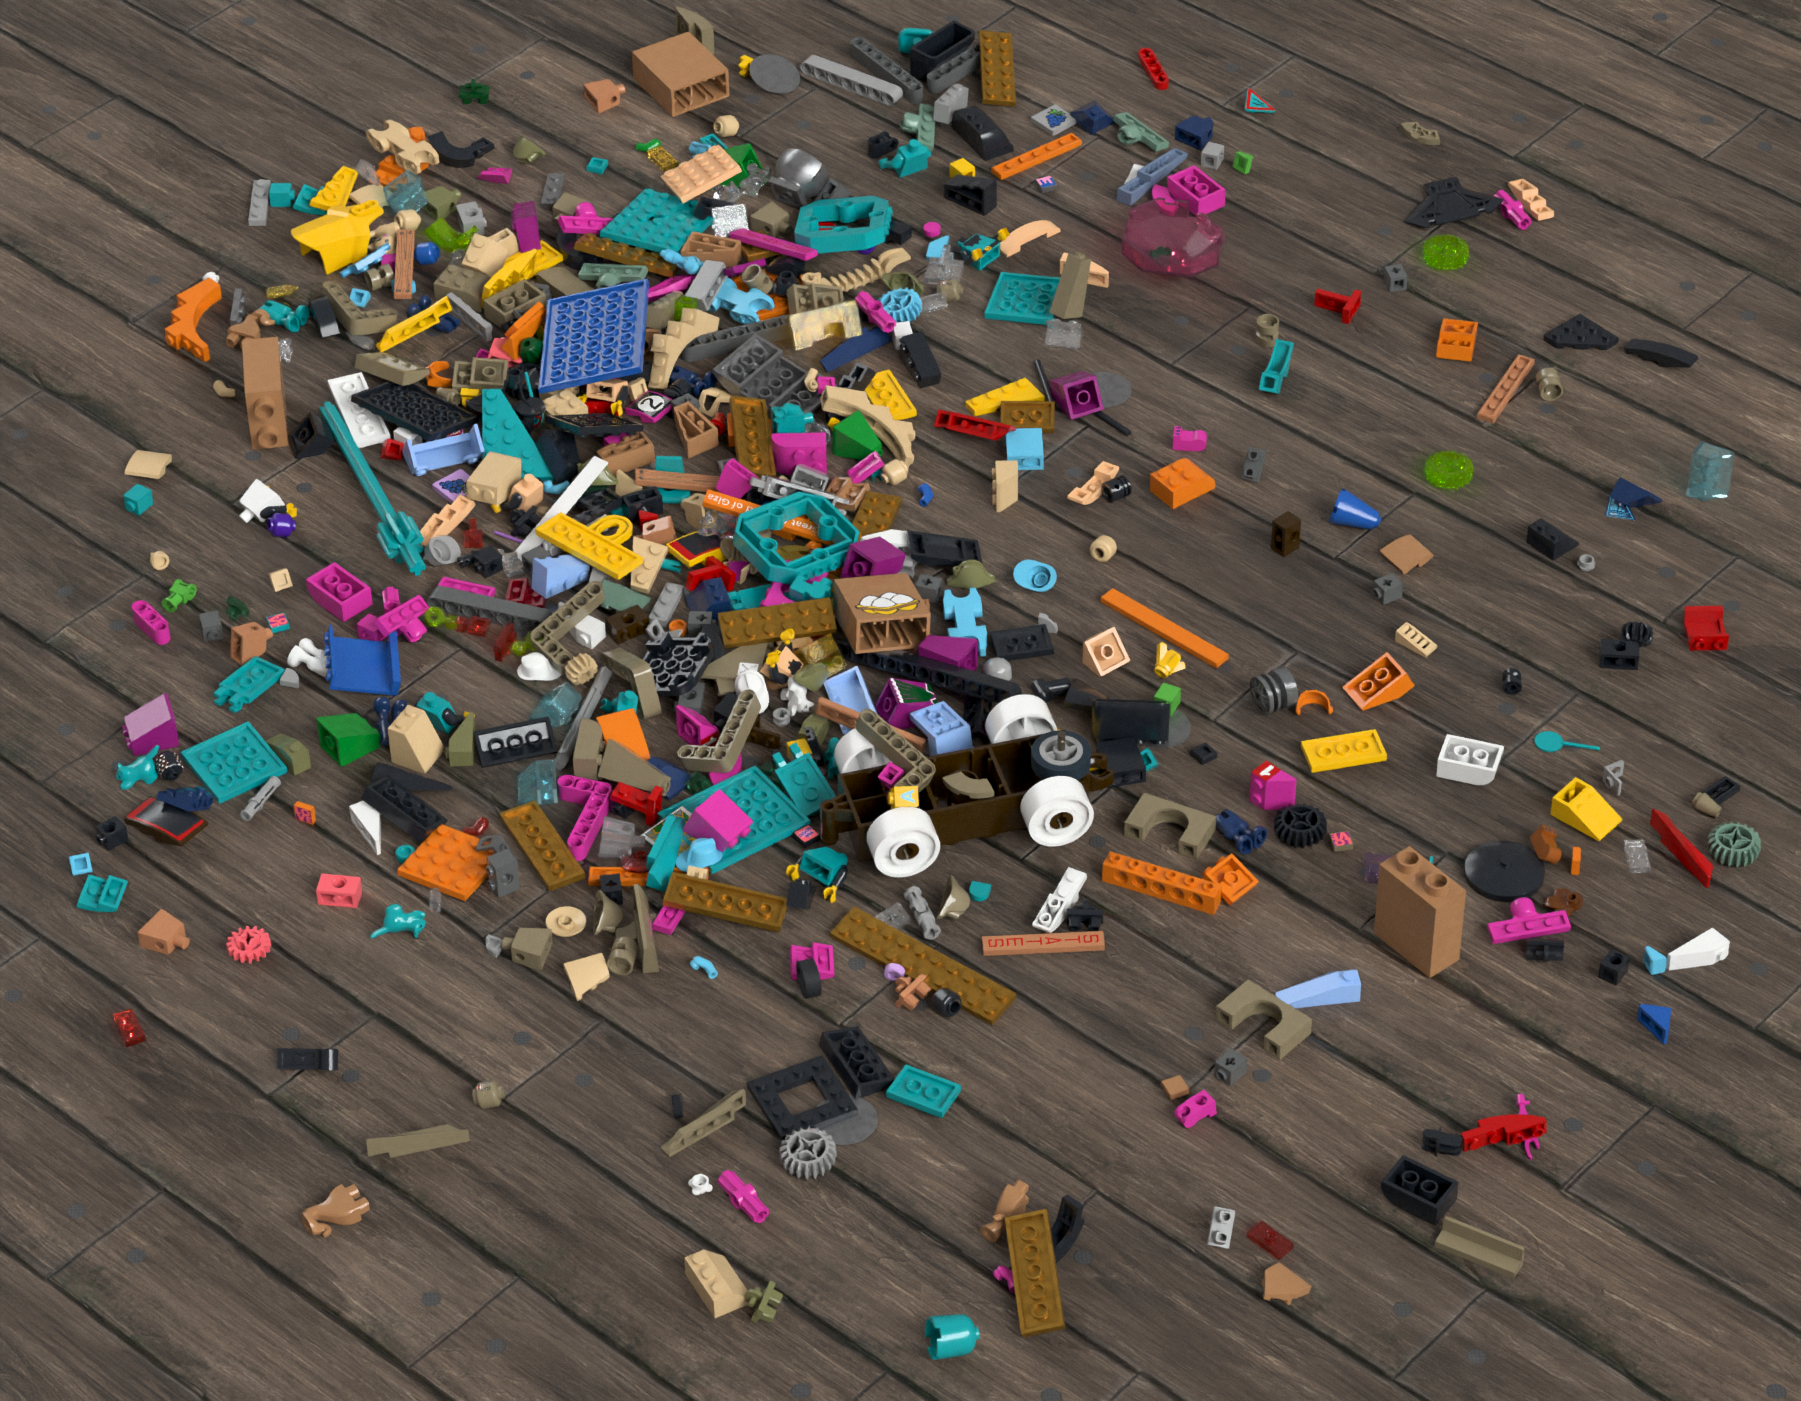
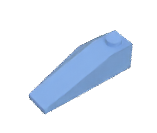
(1326, 989)

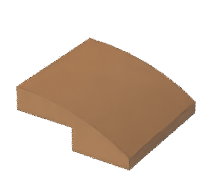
(846, 489)
(1406, 553)

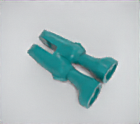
(285, 316)

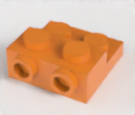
(1232, 876)

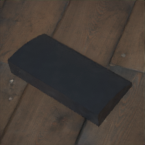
(403, 808)
(855, 1061)

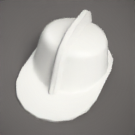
(537, 667)
(753, 680)

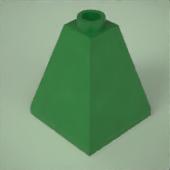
(855, 438)

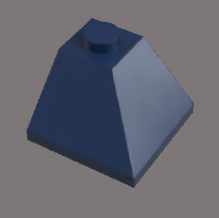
(1092, 117)
(1632, 495)
(677, 775)

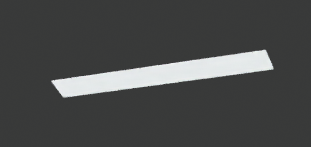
(566, 501)

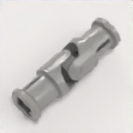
(922, 913)

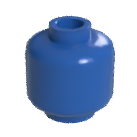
(426, 253)

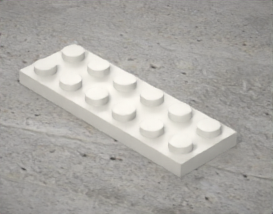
(362, 424)

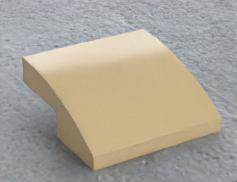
(370, 192)
(148, 464)

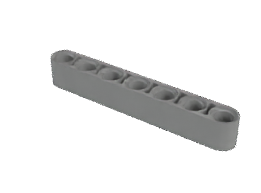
(851, 80)

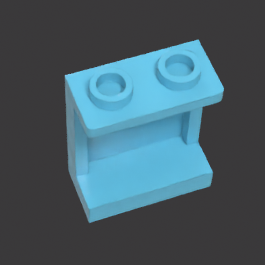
(1026, 447)

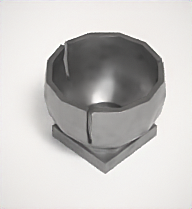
(795, 178)

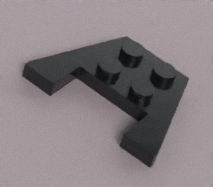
(596, 504)

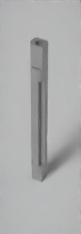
(585, 712)

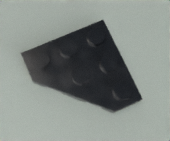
(1581, 334)

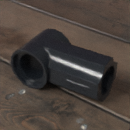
(1050, 689)

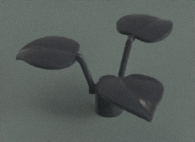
(516, 380)

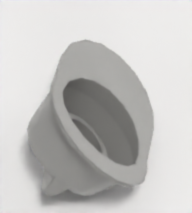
(442, 551)

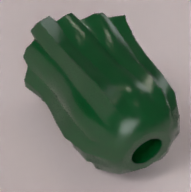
(531, 350)

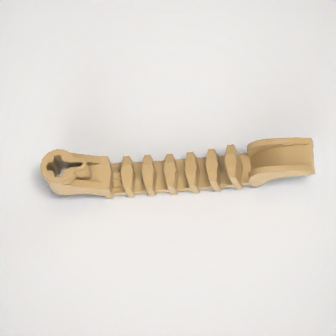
(884, 265)

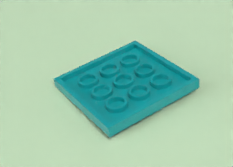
(1022, 298)
(233, 762)

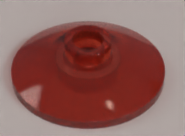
(635, 862)

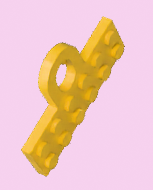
(591, 546)

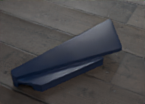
(854, 347)

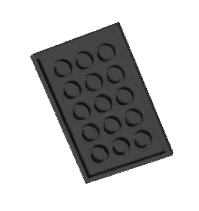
(415, 409)

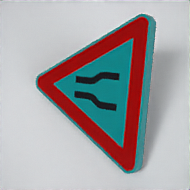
(1255, 103)

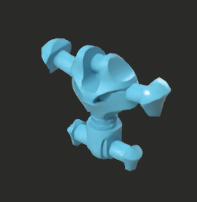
(689, 264)

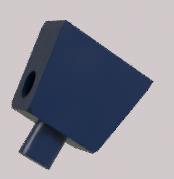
(1194, 132)

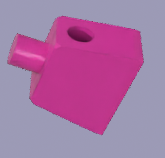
(735, 479)

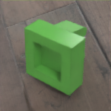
(1242, 162)

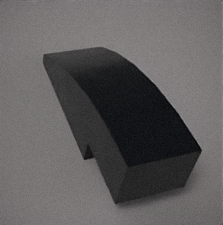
(898, 232)
(858, 378)

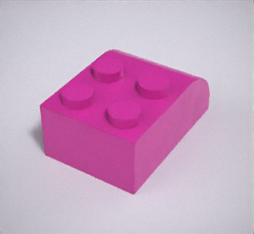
(1198, 189)
(797, 449)
(339, 592)

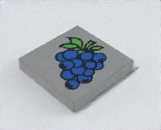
(1053, 120)

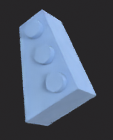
(558, 574)

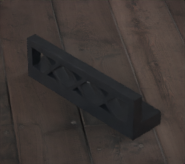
(981, 711)

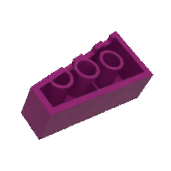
(526, 224)

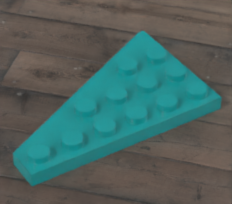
(506, 435)

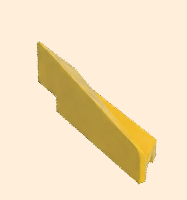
(414, 324)

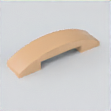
(1025, 234)
(1092, 489)

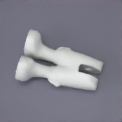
(302, 654)

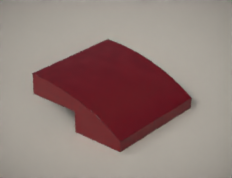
(521, 592)

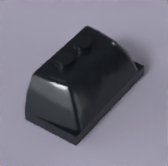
(981, 133)

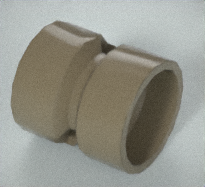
(379, 277)
(756, 278)
(1267, 330)
(1549, 384)
(622, 956)

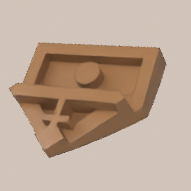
(1283, 1284)

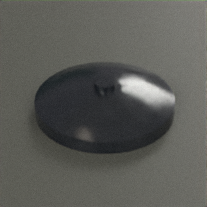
(1504, 871)

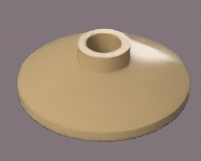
(566, 921)

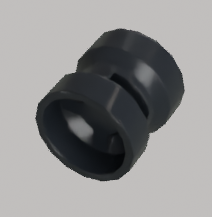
(1512, 681)

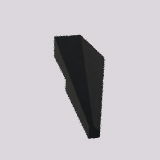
(786, 263)

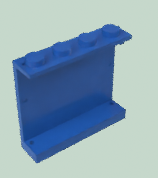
(362, 664)

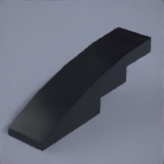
(1663, 353)

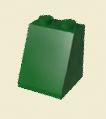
(743, 156)
(346, 737)

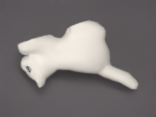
(796, 696)

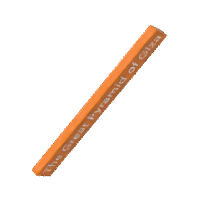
(735, 506)

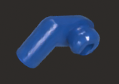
(927, 494)

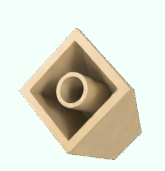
(494, 478)
(414, 740)

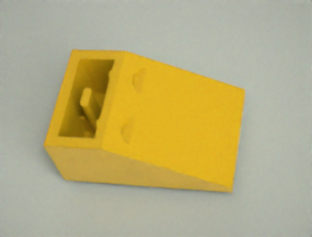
(1584, 809)

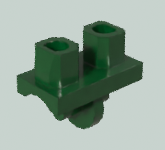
(474, 91)

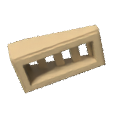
(1409, 637)

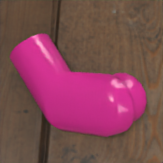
(1004, 1272)

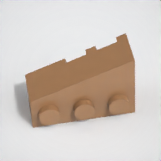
(694, 429)

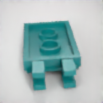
(750, 597)
(247, 683)
(803, 781)

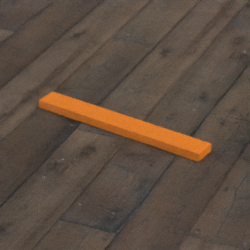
(1164, 628)

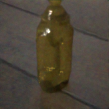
(279, 291)

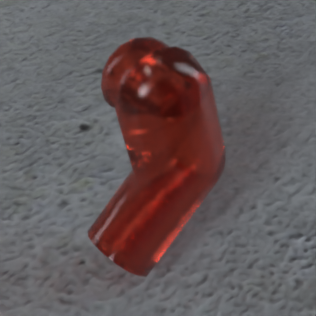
(478, 828)

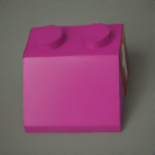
(695, 728)
(1271, 787)

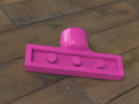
(584, 220)
(405, 619)
(1527, 923)

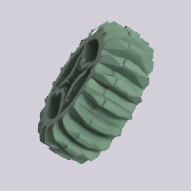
(1733, 844)

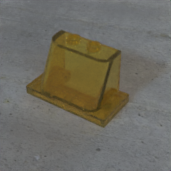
(824, 323)

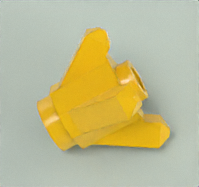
(1167, 661)

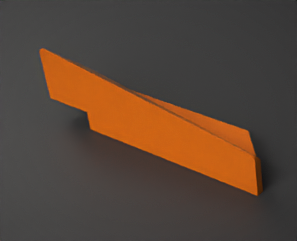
(523, 328)

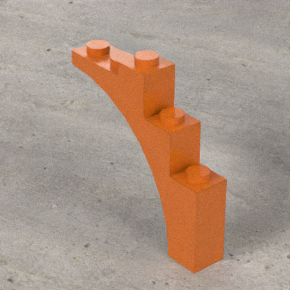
(190, 308)

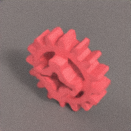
(248, 944)

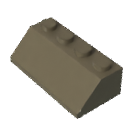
(662, 310)

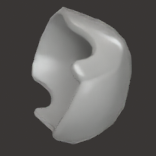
(998, 668)

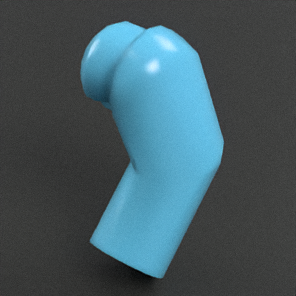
(555, 489)
(707, 965)

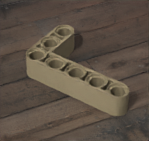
(352, 318)
(564, 625)
(639, 675)
(730, 743)
(897, 749)

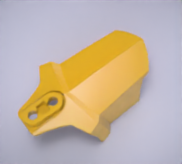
(340, 235)

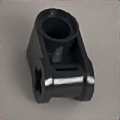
(881, 145)

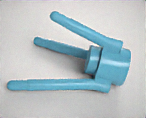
(697, 148)

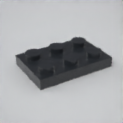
(1022, 642)

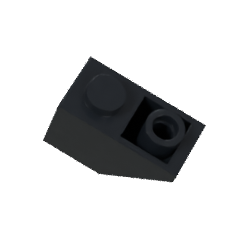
(801, 894)

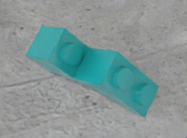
(1278, 367)

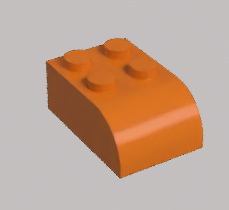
(1180, 483)

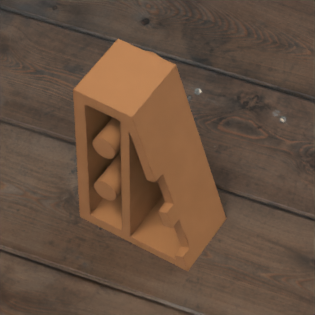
(713, 248)
(628, 454)

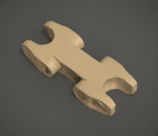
(397, 141)

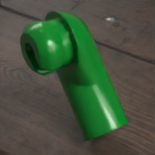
(649, 145)

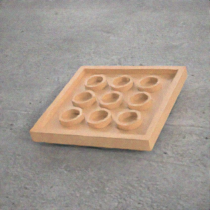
(700, 173)

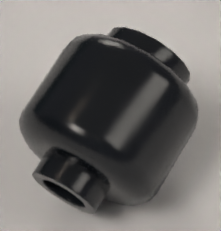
(946, 1002)

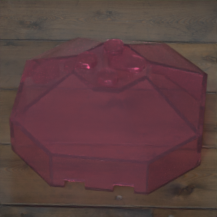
(1193, 240)

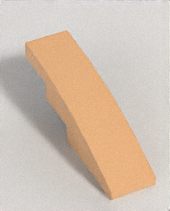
(1530, 200)
(447, 519)

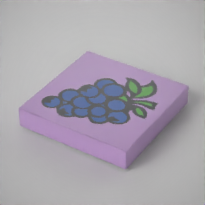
(452, 485)

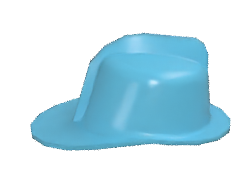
(1035, 575)
(701, 854)

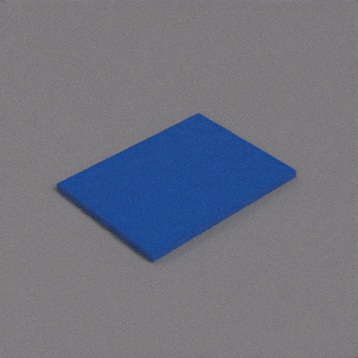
(594, 336)

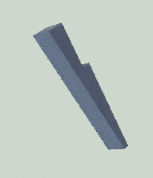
(1149, 176)

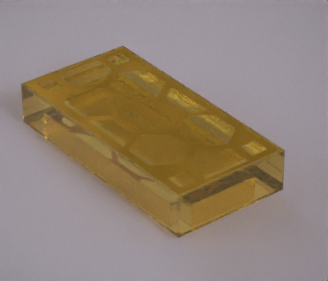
(662, 158)

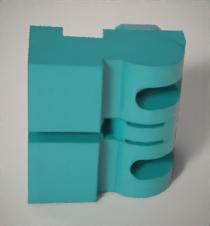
(803, 591)

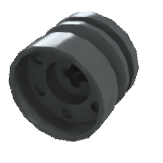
(1274, 690)

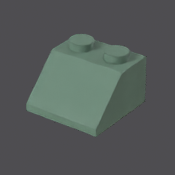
(622, 597)

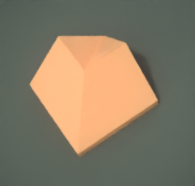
(1104, 652)

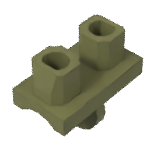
(760, 1299)

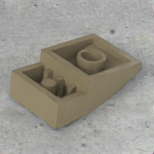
(696, 25)
(811, 297)
(480, 374)

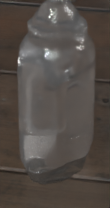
(361, 341)

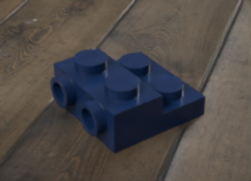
(187, 798)

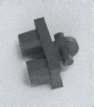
(1254, 464)

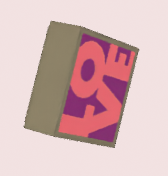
(1341, 841)

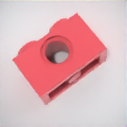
(339, 890)

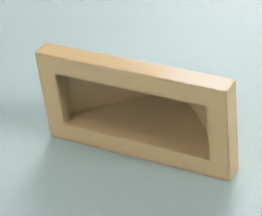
(626, 484)

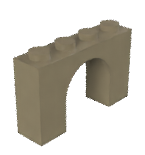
(1155, 810)
(1252, 1000)

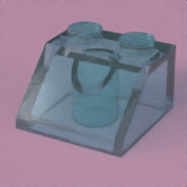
(558, 705)

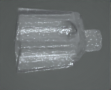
(618, 838)

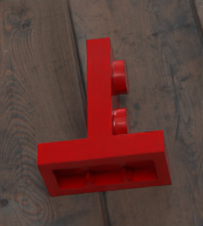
(1339, 303)
(712, 569)
(639, 800)

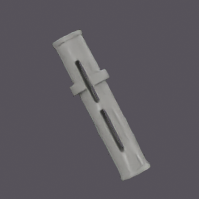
(256, 803)

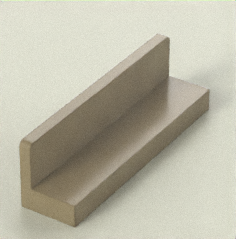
(1480, 1247)

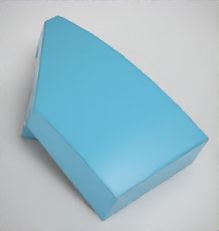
(935, 247)

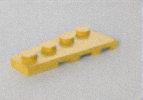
(991, 401)

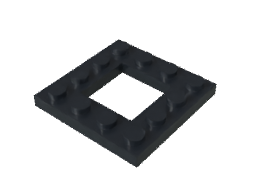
(766, 1090)

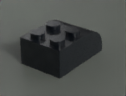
(1419, 1190)

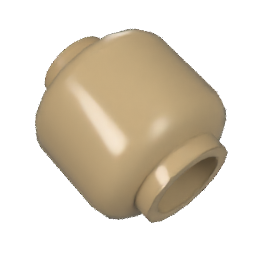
(726, 126)
(407, 219)
(894, 472)
(1103, 548)

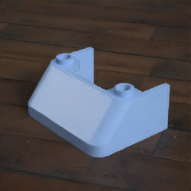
(444, 452)

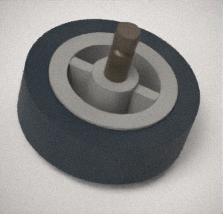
(1061, 755)

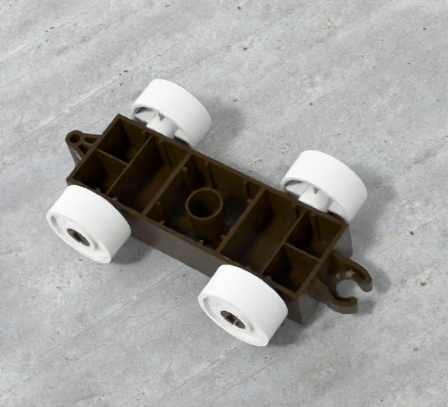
(910, 837)

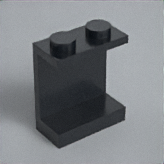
(1124, 760)

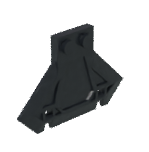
(1451, 203)

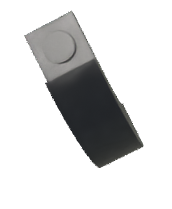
(456, 156)
(572, 257)
(323, 315)
(1067, 1226)

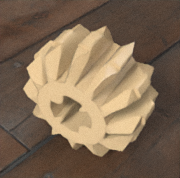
(581, 669)

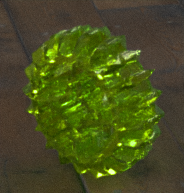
(1445, 252)
(1449, 469)

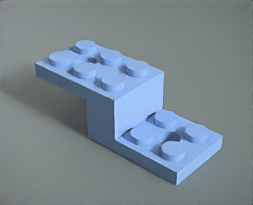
(943, 727)

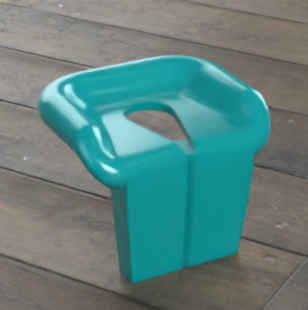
(910, 36)
(671, 464)

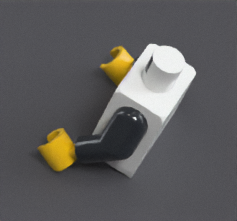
(262, 503)

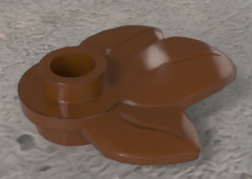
(1564, 900)

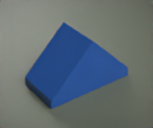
(1656, 1020)

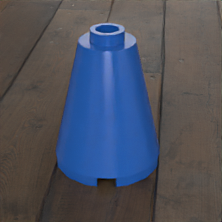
(1354, 512)

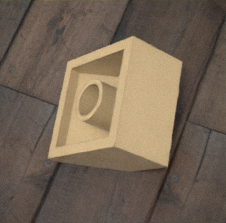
(485, 255)

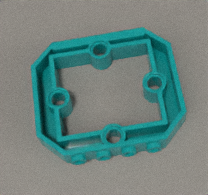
(842, 237)
(763, 551)

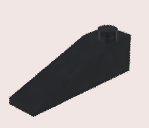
(407, 779)

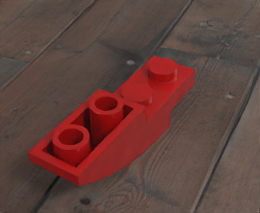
(1510, 1128)

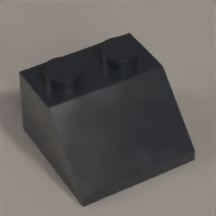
(311, 437)
(1549, 539)

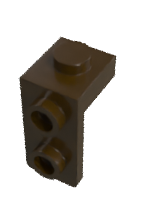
(763, 737)

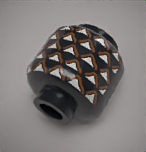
(168, 765)

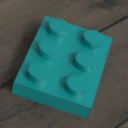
(923, 1091)

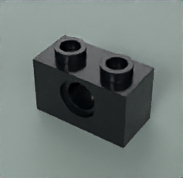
(645, 500)
(1619, 654)

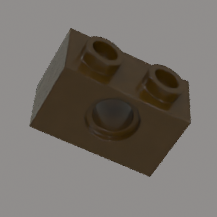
(1285, 534)
(627, 624)

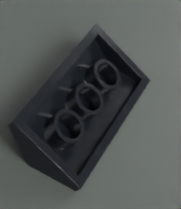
(515, 742)

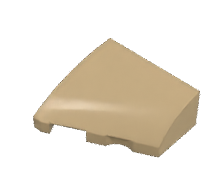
(586, 973)

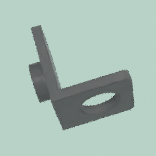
(497, 843)

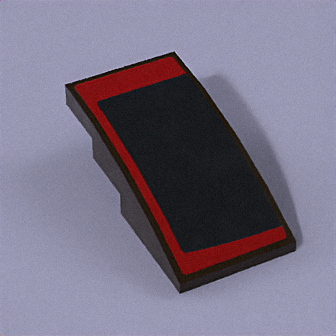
(165, 821)

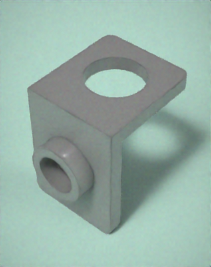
(676, 633)
(1611, 779)

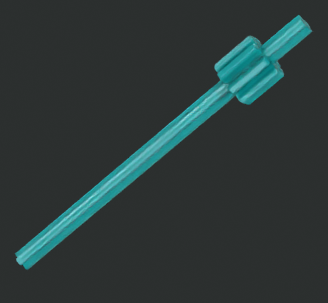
(397, 532)

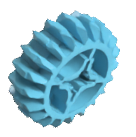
(902, 304)

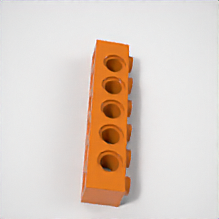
(1161, 883)

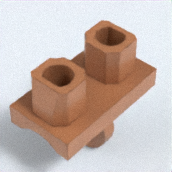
(908, 990)

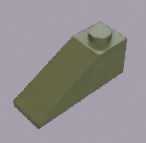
(819, 724)
(462, 743)
(290, 752)

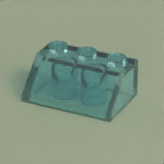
(1709, 472)

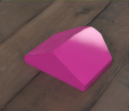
(496, 175)

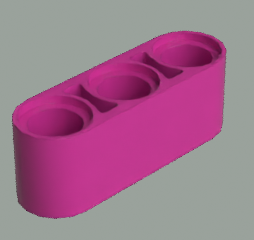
(151, 622)

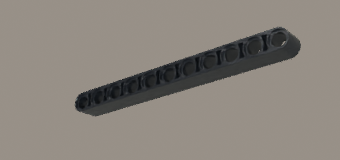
(934, 672)

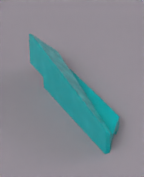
(664, 853)

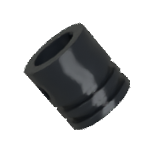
(678, 388)
(1119, 488)

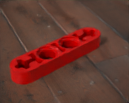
(1152, 69)

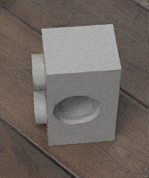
(470, 215)

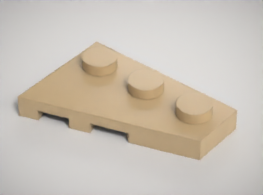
(653, 557)

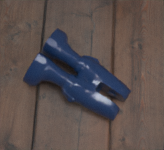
(447, 321)
(698, 384)
(382, 709)
(1233, 826)

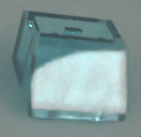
(405, 192)
(538, 783)

